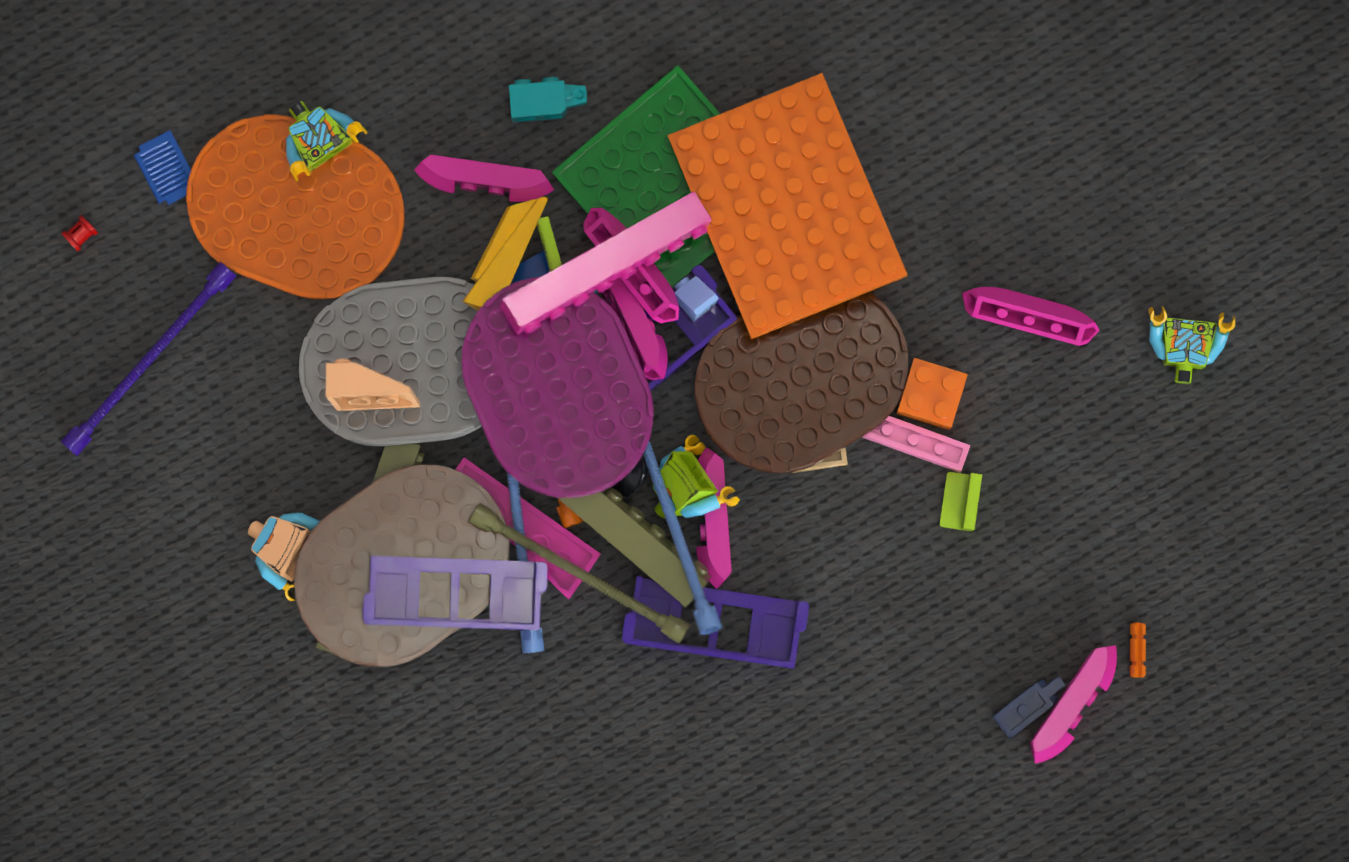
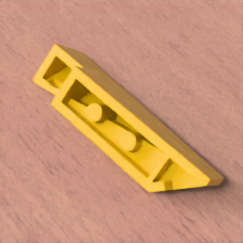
(504, 251)

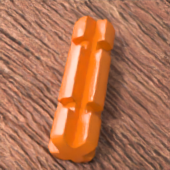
(1137, 650)

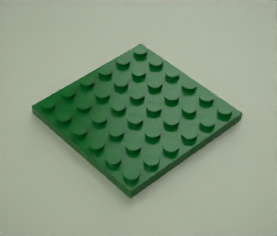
(634, 168)

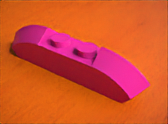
(448, 172)
(648, 282)
(1030, 314)
(640, 330)
(715, 530)
(1052, 734)

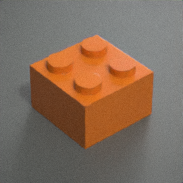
(931, 394)

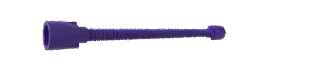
(79, 437)

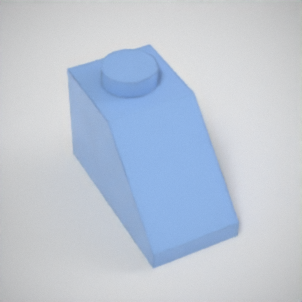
(694, 297)

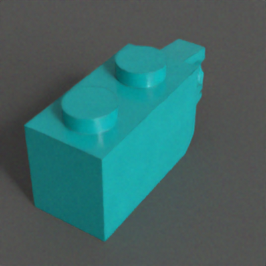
(544, 99)

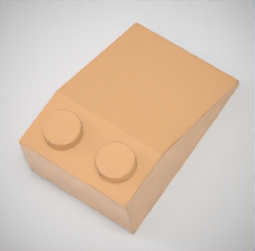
(359, 388)

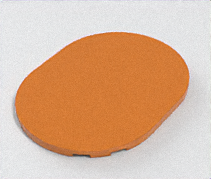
(290, 234)

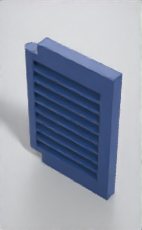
(164, 168)

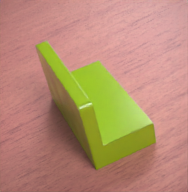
(960, 501)

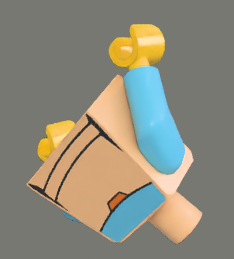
(279, 547)

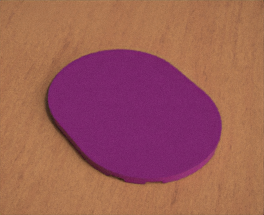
(559, 402)

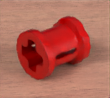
(79, 233)

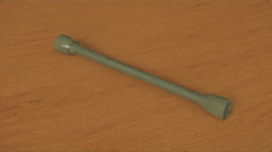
(488, 520)

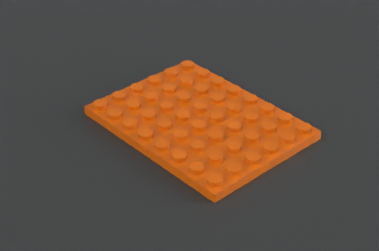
(787, 206)

